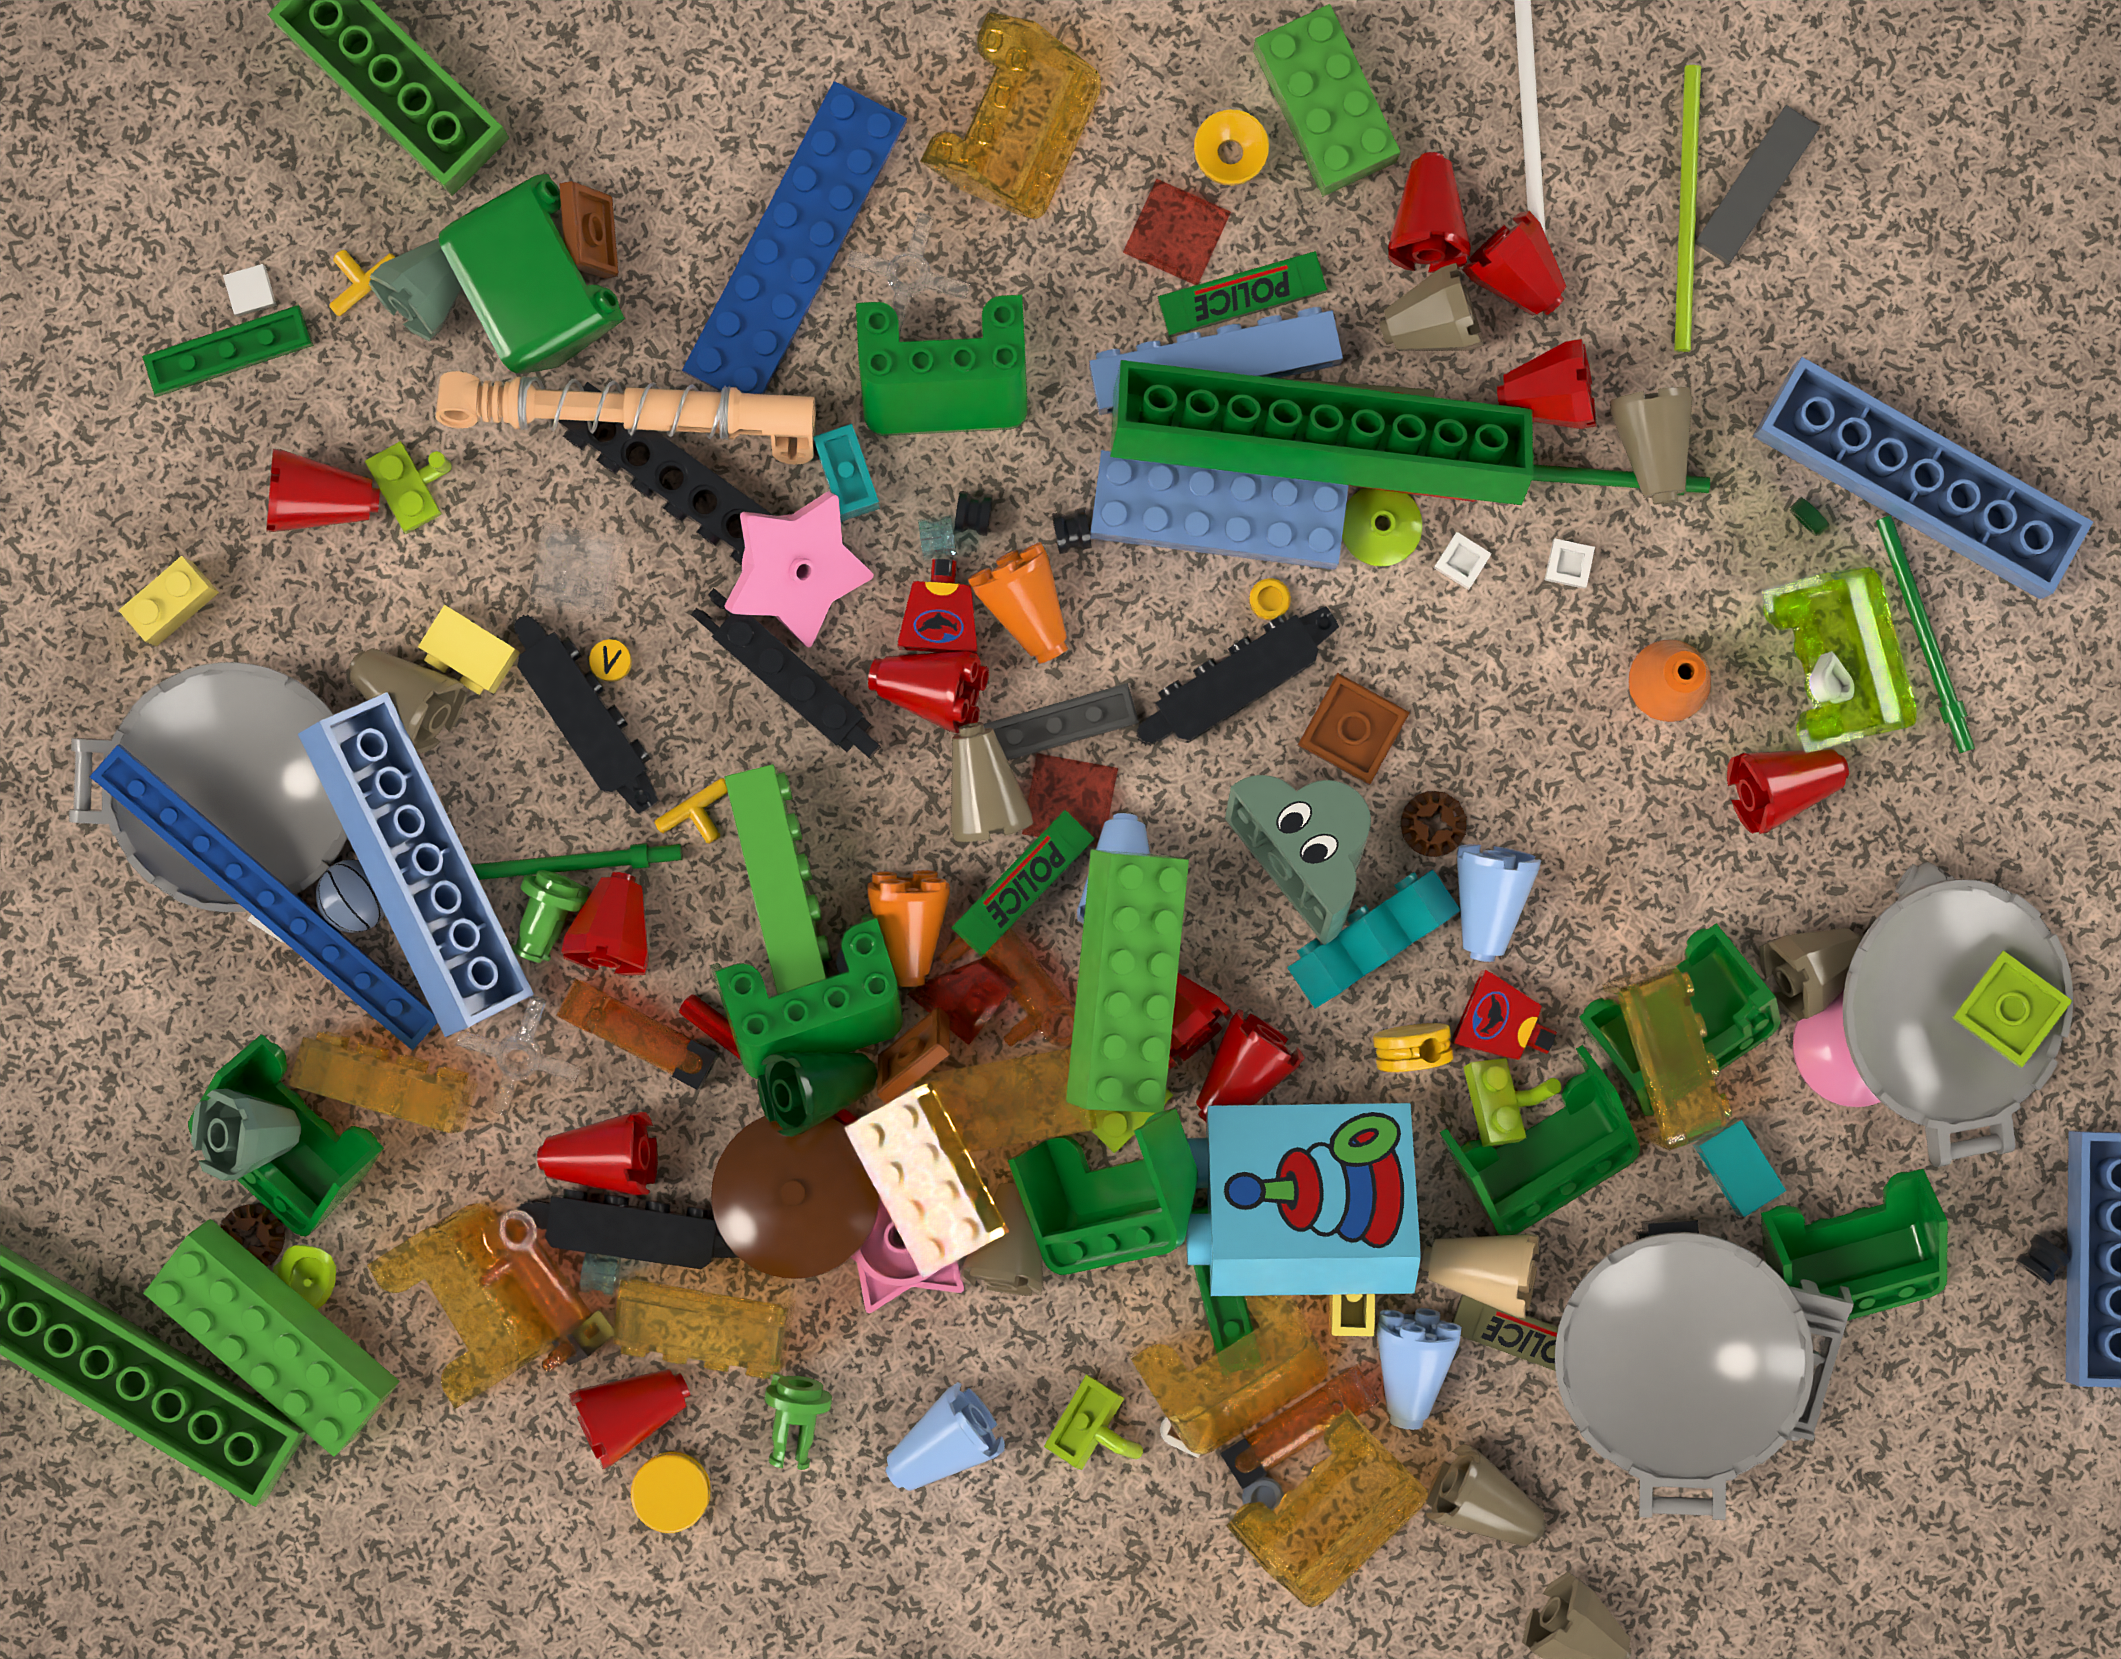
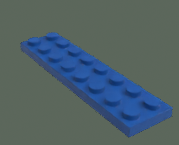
(795, 242)

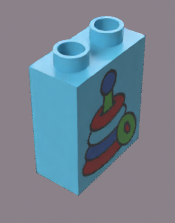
(1307, 1200)

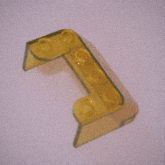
(1023, 121)
(1672, 1055)
(493, 1321)
(702, 1327)
(1239, 1382)
(1334, 1515)

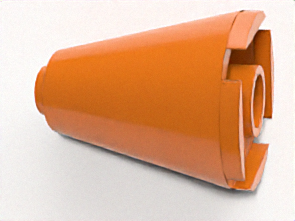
(1660, 689)

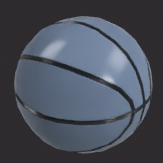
(348, 898)

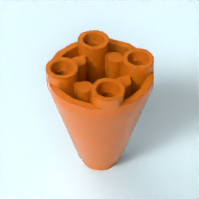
(1025, 600)
(909, 920)

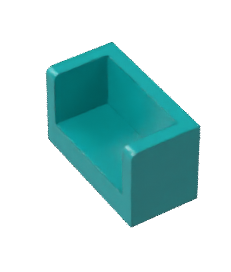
(846, 471)
(1739, 1168)

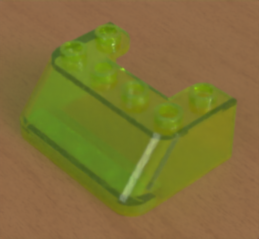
(1852, 619)

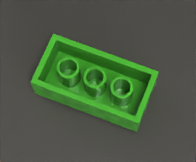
(1326, 100)

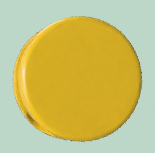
(1413, 1047)
(670, 1492)

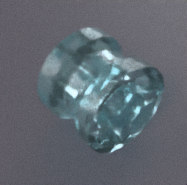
(937, 537)
(600, 1274)

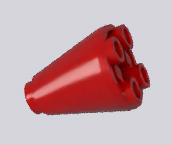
(932, 685)

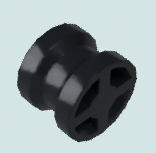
(973, 513)
(1071, 530)
(2042, 1259)

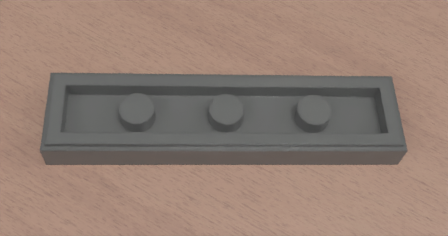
(1757, 184)
(1065, 722)

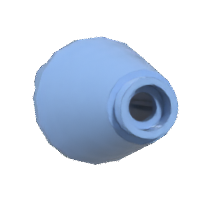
(1414, 1362)

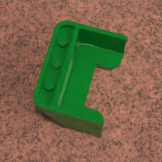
(943, 382)
(818, 1017)
(320, 1168)
(1112, 1211)
(1878, 1252)

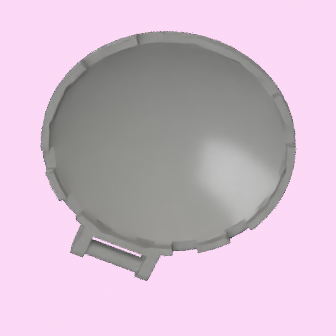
(235, 754)
(1910, 982)
(1684, 1365)

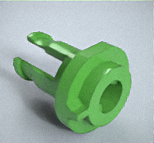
(546, 912)
(796, 1403)

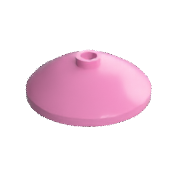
(1825, 1058)

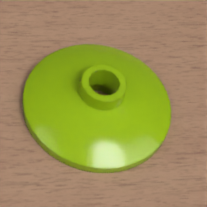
(1379, 546)

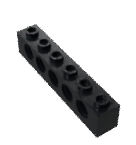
(664, 458)

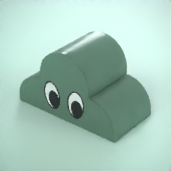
(1304, 843)

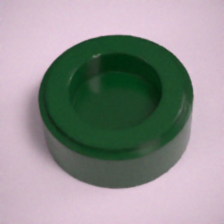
(1809, 517)

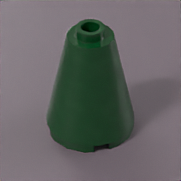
(812, 1086)

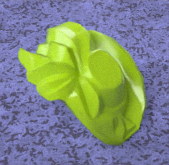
(308, 1272)

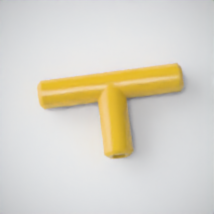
(359, 279)
(694, 808)

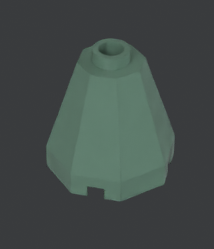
(419, 288)
(241, 1133)

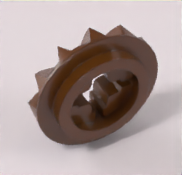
(1416, 833)
(269, 1230)

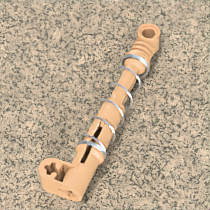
(730, 413)

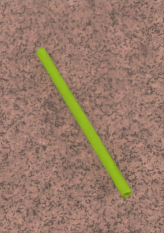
(1687, 208)

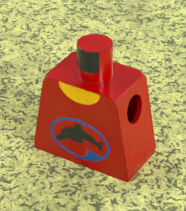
(939, 614)
(1501, 1020)

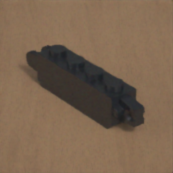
(790, 678)
(1239, 679)
(583, 716)
(629, 1231)

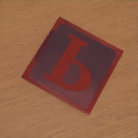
(1176, 232)
(1072, 786)

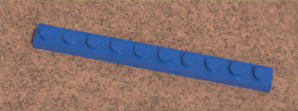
(264, 896)

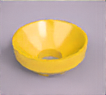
(1235, 127)

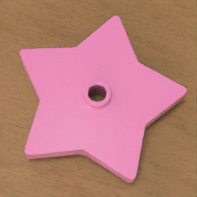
(796, 567)
(889, 1269)

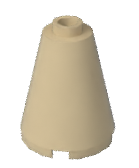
(1486, 1269)

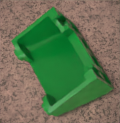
(526, 279)
(1728, 995)

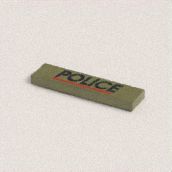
(1517, 1336)

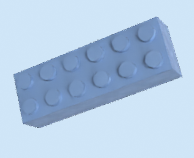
(1219, 512)
(2095, 1260)

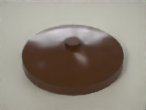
(795, 1200)

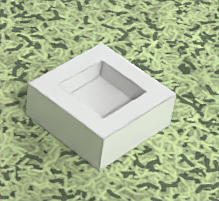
(249, 290)
(1462, 560)
(1569, 563)

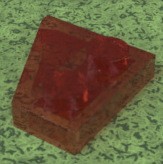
(967, 995)

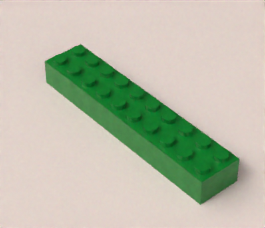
(1321, 432)

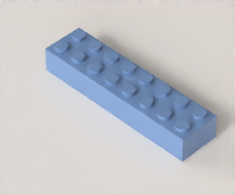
(1922, 479)
(415, 864)

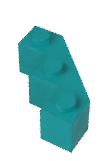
(1373, 937)

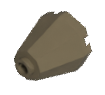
(1433, 316)
(1809, 968)
(1574, 1625)

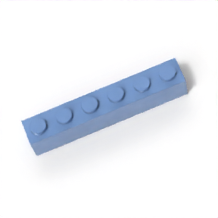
(1265, 350)

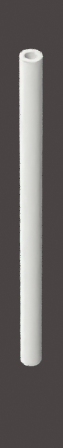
(1529, 109)

